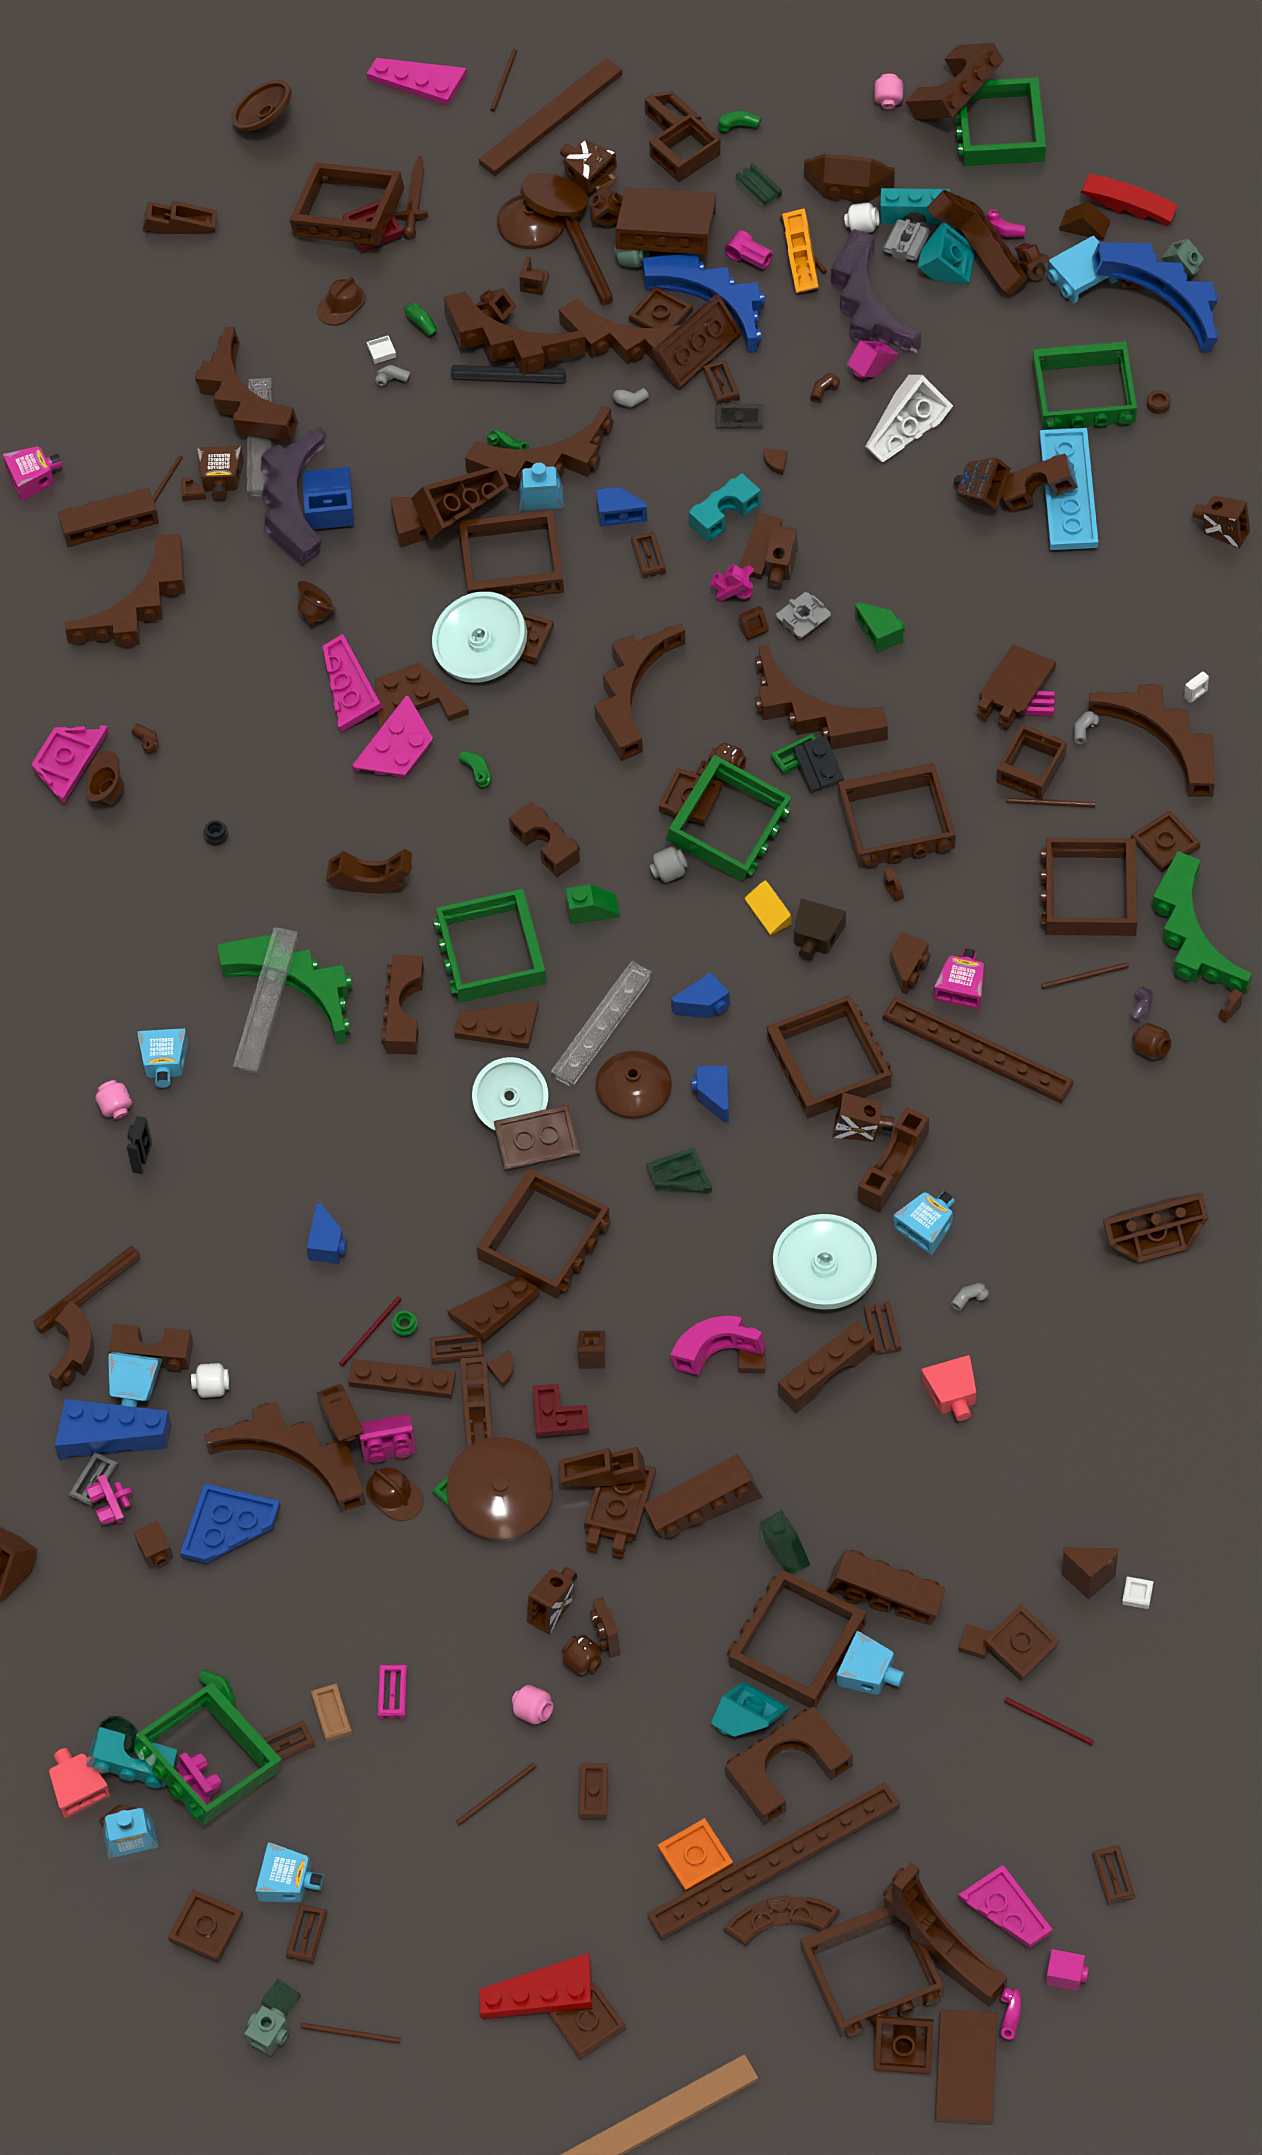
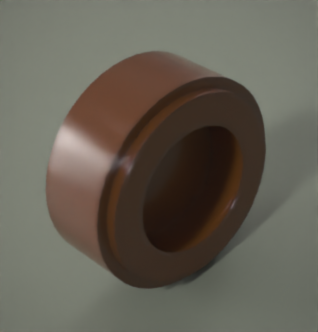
(1158, 402)

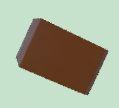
(1085, 221)
(591, 1349)

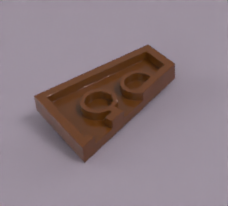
(494, 1308)

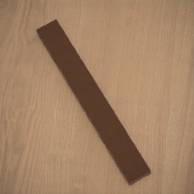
(550, 116)
(978, 1050)

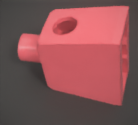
(951, 1386)
(75, 1783)

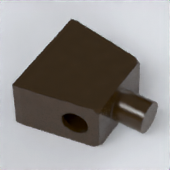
(817, 928)

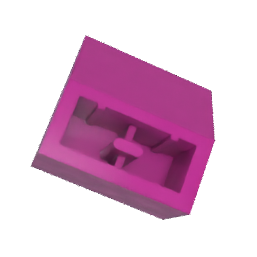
(387, 1438)

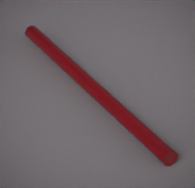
(370, 1331)
(1049, 1721)

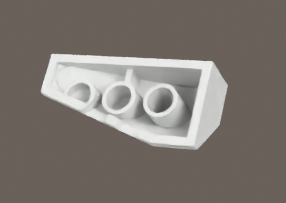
(909, 414)

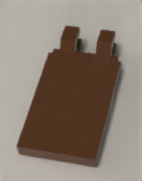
(1015, 684)
(617, 1513)

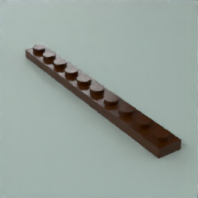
(773, 1860)

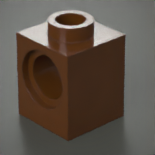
(153, 1545)

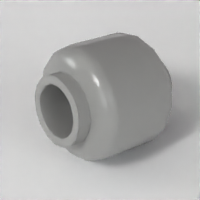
(669, 864)

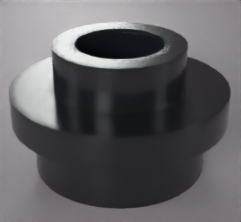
(212, 827)

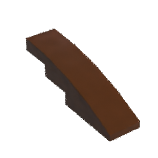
(476, 1399)

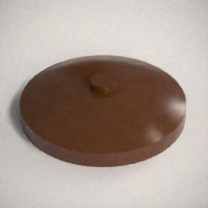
(499, 1489)

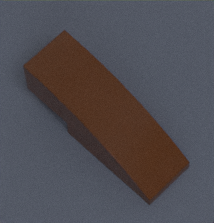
(178, 218)
(603, 1468)

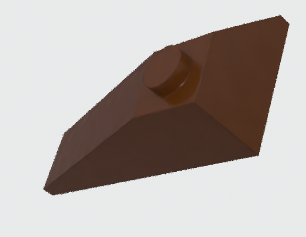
(15, 1560)

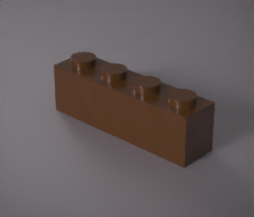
(108, 517)

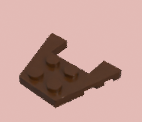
(421, 688)

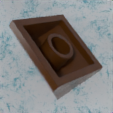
(1089, 1568)
(903, 2044)

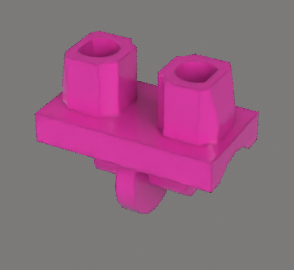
(734, 582)
(112, 1512)
(190, 1770)

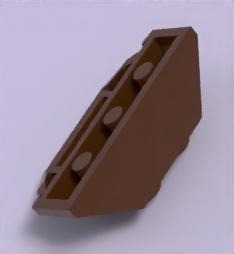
(848, 177)
(1157, 1227)

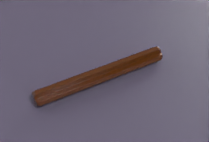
(588, 260)
(88, 1288)

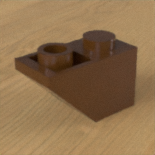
(907, 959)

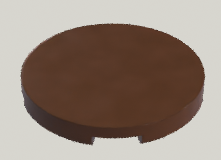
(554, 195)

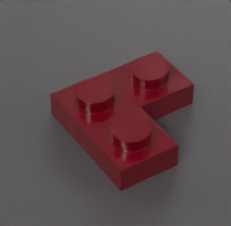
(557, 1420)

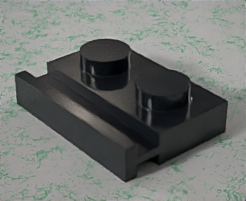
(818, 764)
(140, 1144)

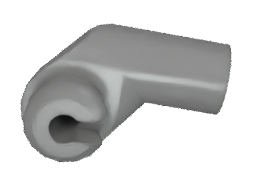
(390, 372)
(630, 399)
(1080, 726)
(975, 1290)

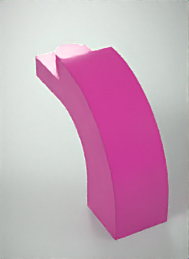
(711, 1336)

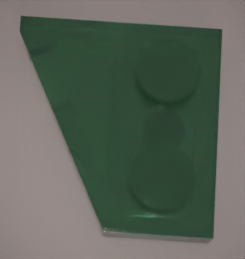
(679, 1173)

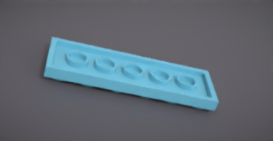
(1070, 514)

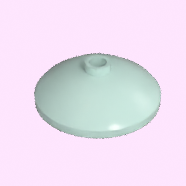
(508, 1075)

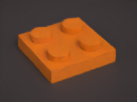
(695, 1855)

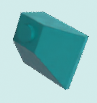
(947, 256)
(746, 1710)

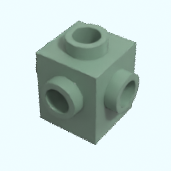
(1185, 253)
(267, 2030)

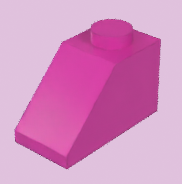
(871, 358)

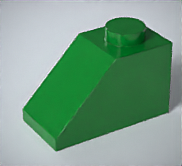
(879, 626)
(590, 904)

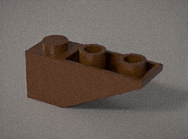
(339, 1413)

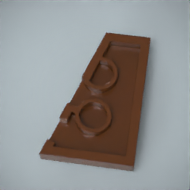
(499, 1025)

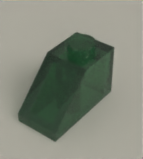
(783, 1543)

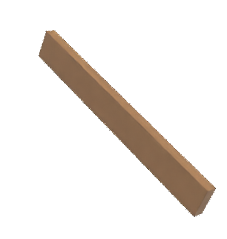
(670, 2110)

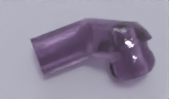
(1144, 1003)

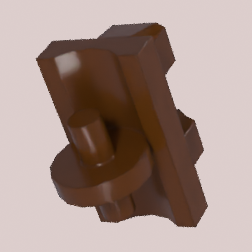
(1031, 260)

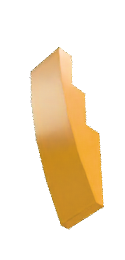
(800, 251)

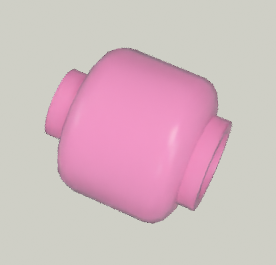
(888, 91)
(113, 1099)
(532, 1704)

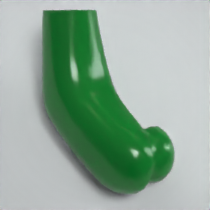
(738, 118)
(421, 318)
(505, 441)
(479, 765)
(220, 1682)

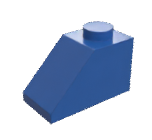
(619, 507)
(702, 998)
(712, 1089)
(325, 1238)

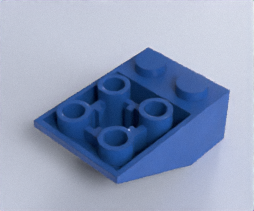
(328, 498)

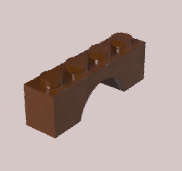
(405, 978)
(884, 1176)
(806, 1380)

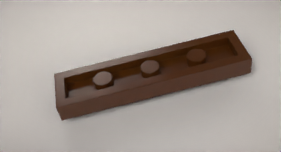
(402, 1378)

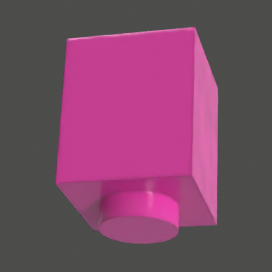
(1066, 1970)

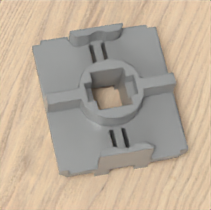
(913, 233)
(791, 615)

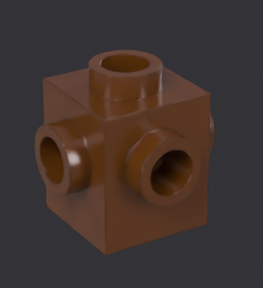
(606, 207)
(496, 304)

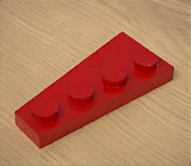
(544, 1990)

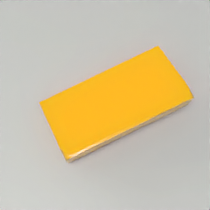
(768, 908)

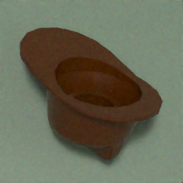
(340, 302)
(313, 602)
(104, 779)
(394, 1494)

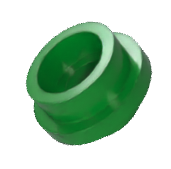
(401, 1317)

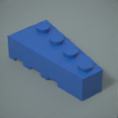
(109, 1428)

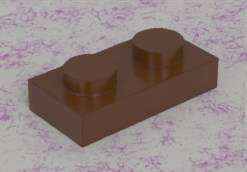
(593, 1791)

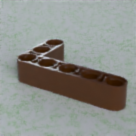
(982, 236)

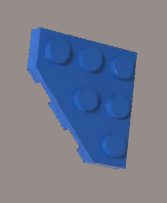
(226, 1521)

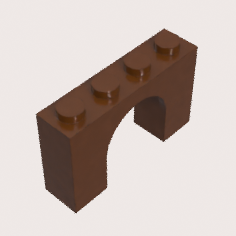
(971, 68)
(805, 1733)

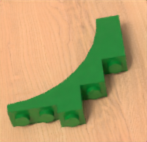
(1182, 931)
(323, 986)

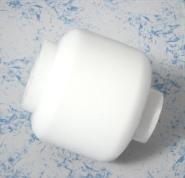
(862, 217)
(210, 1380)

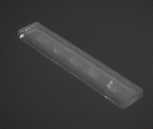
(257, 445)
(266, 1000)
(601, 1024)

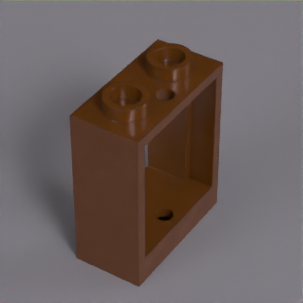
(667, 159)
(1023, 780)

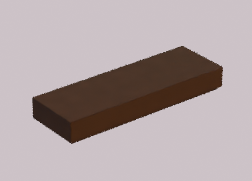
(758, 544)

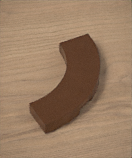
(780, 1912)

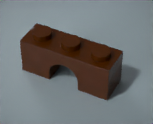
(1055, 472)
(534, 824)
(173, 1349)

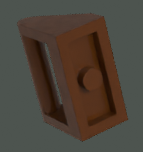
(663, 117)

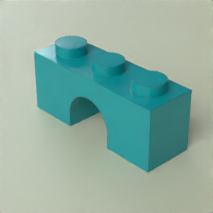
(899, 202)
(737, 495)
(108, 1756)

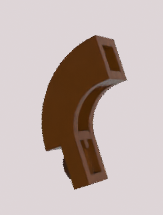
(80, 1352)

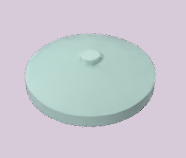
(479, 637)
(824, 1261)

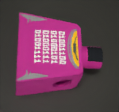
(31, 470)
(961, 981)

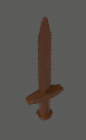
(412, 212)

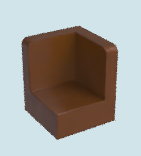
(532, 280)

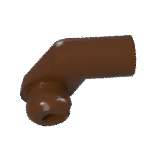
(820, 386)

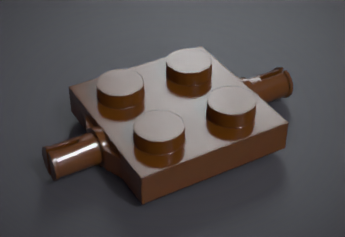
(680, 789)

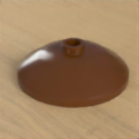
(262, 106)
(525, 227)
(638, 1095)

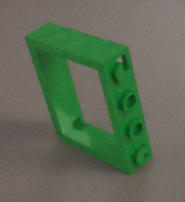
(1011, 152)
(1084, 357)
(751, 786)
(482, 908)
(237, 1727)

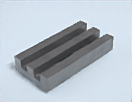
(83, 1499)

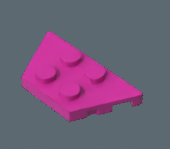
(397, 743)
(67, 757)

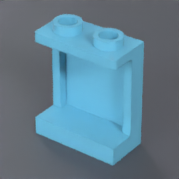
(1075, 271)

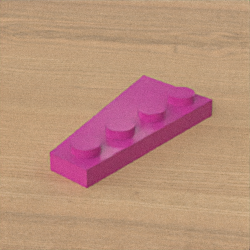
(420, 79)
(350, 686)

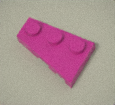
(1007, 1906)

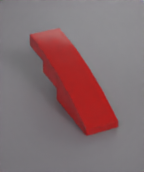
(1124, 196)

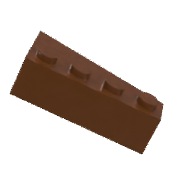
(454, 499)
(703, 1497)
(885, 1587)

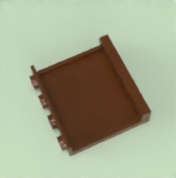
(665, 220)

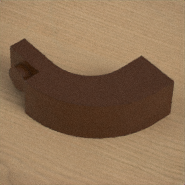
(369, 876)

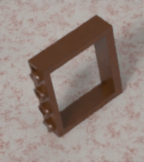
(344, 229)
(521, 585)
(891, 783)
(1090, 848)
(812, 1019)
(528, 1185)
(769, 1677)
(854, 1929)

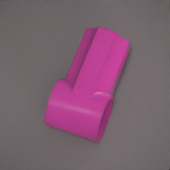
(743, 247)

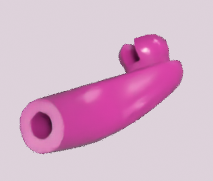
(1005, 228)
(1011, 2017)

